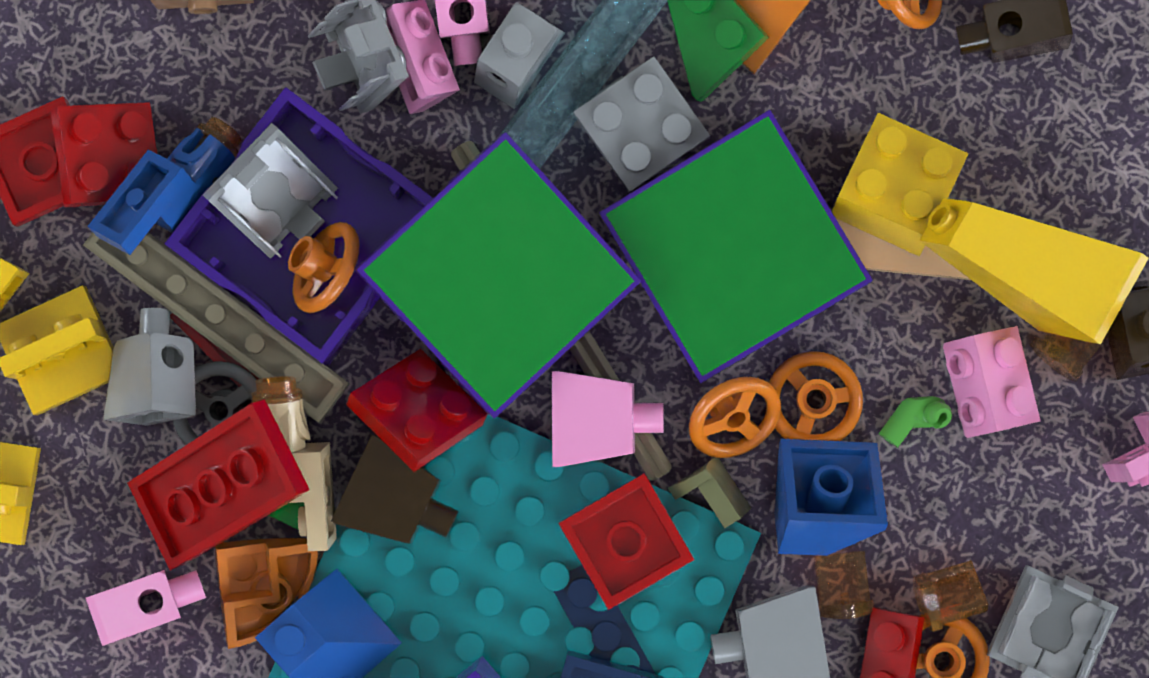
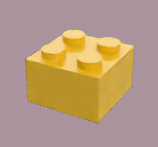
(898, 183)

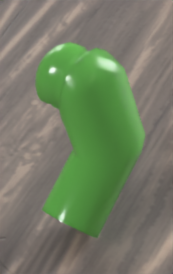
(915, 413)

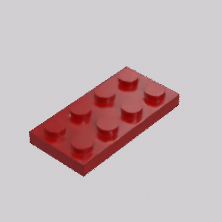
(218, 484)

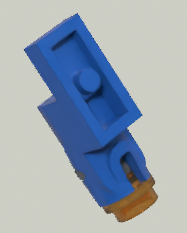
(166, 189)

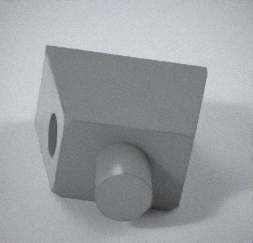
(516, 54)
(151, 374)
(777, 637)

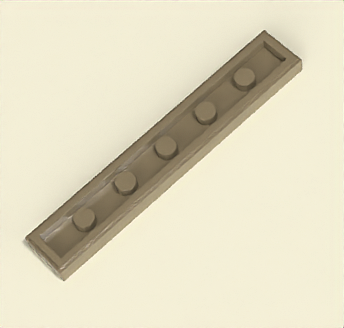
(223, 319)

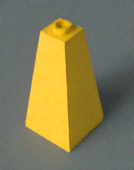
(1036, 270)

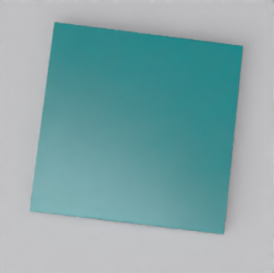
(498, 569)

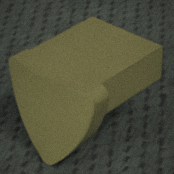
(717, 489)

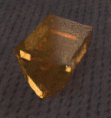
(1065, 354)
(843, 585)
(949, 595)

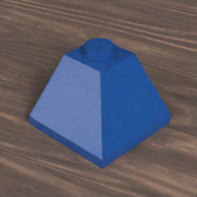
(827, 495)
(329, 633)

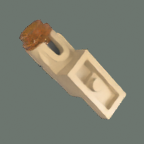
(312, 459)

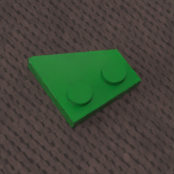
(713, 40)

